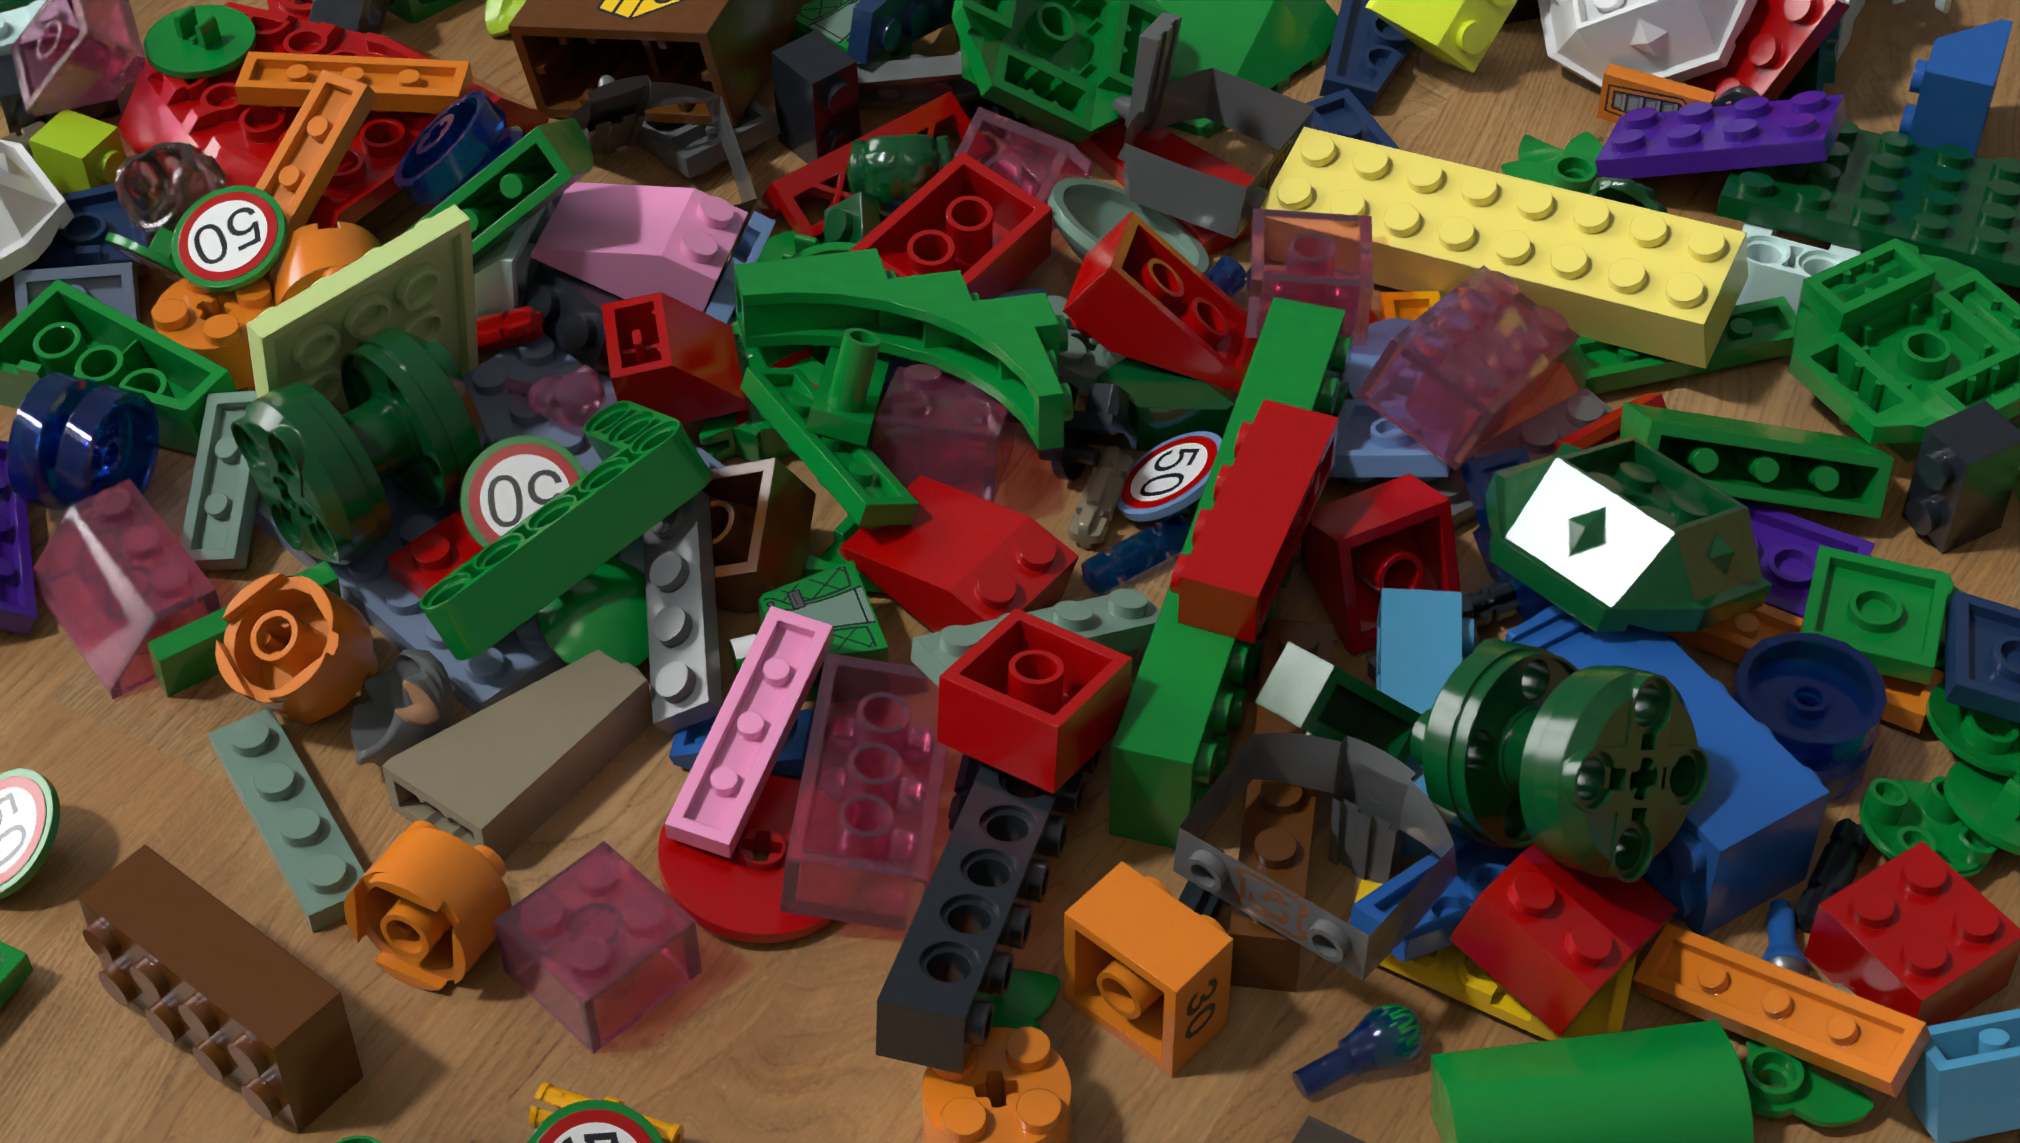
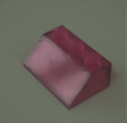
(118, 583)

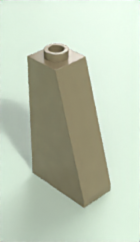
(523, 756)

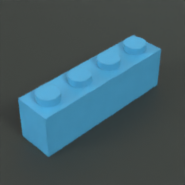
(1416, 652)
(1969, 1078)

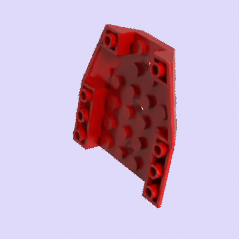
(248, 135)

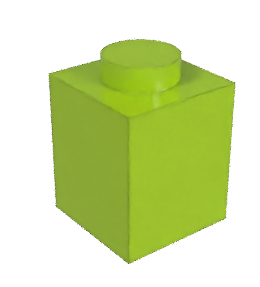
(78, 151)

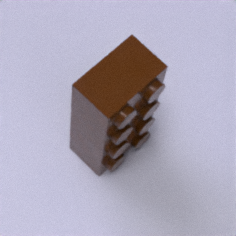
(220, 989)

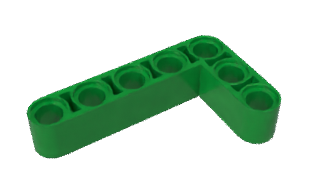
(642, 479)

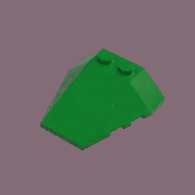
(1250, 41)

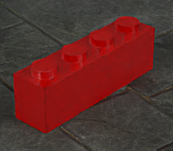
(1255, 521)

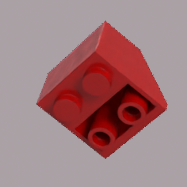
(672, 358)

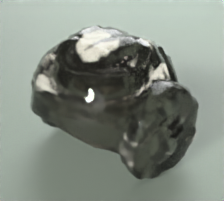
(165, 183)

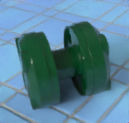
(327, 469)
(1561, 758)

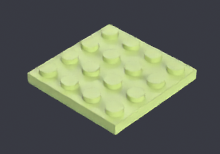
(409, 284)

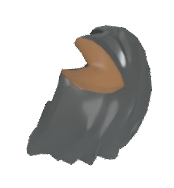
(405, 708)

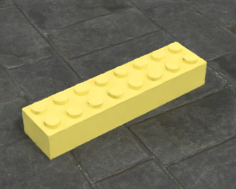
(1596, 261)

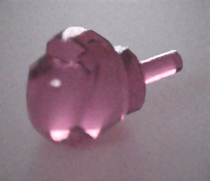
(563, 399)

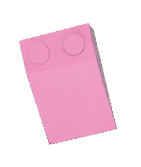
(642, 239)

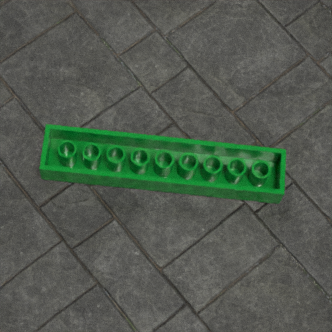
(1193, 677)

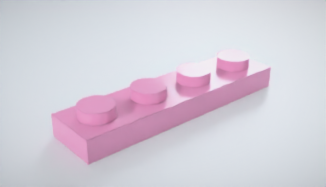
(749, 732)

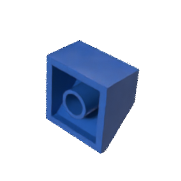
(1956, 87)

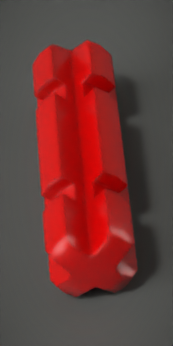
(509, 329)

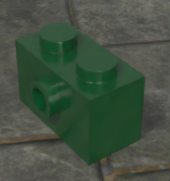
(1335, 703)

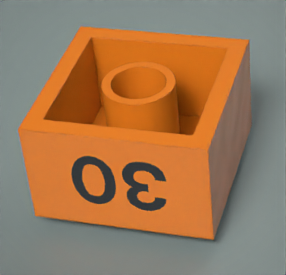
(1147, 967)

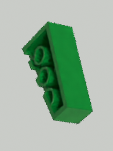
(91, 340)

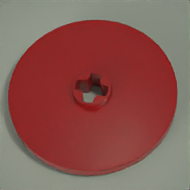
(740, 894)

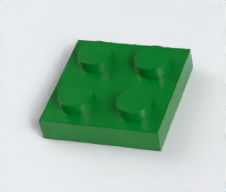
(1879, 609)

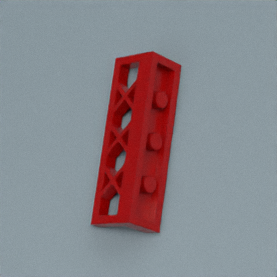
(828, 174)

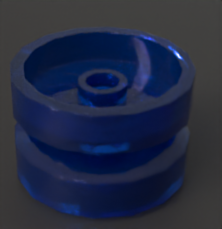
(455, 149)
(80, 440)
(1817, 703)

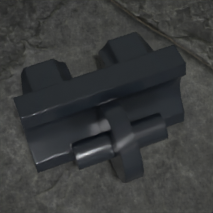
(1099, 425)

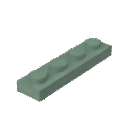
(1115, 620)
(288, 815)

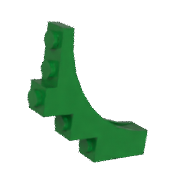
(931, 318)

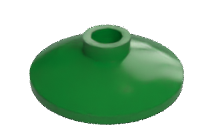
(1974, 735)

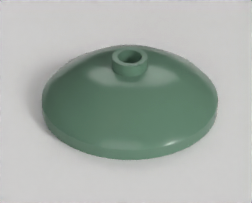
(1090, 209)

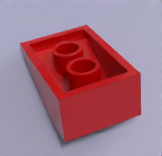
(966, 223)
(1159, 308)
(962, 559)
(1558, 933)

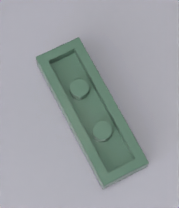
(221, 491)

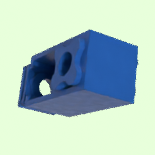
(1760, 806)

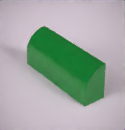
(521, 182)
(1767, 459)
(1596, 1089)

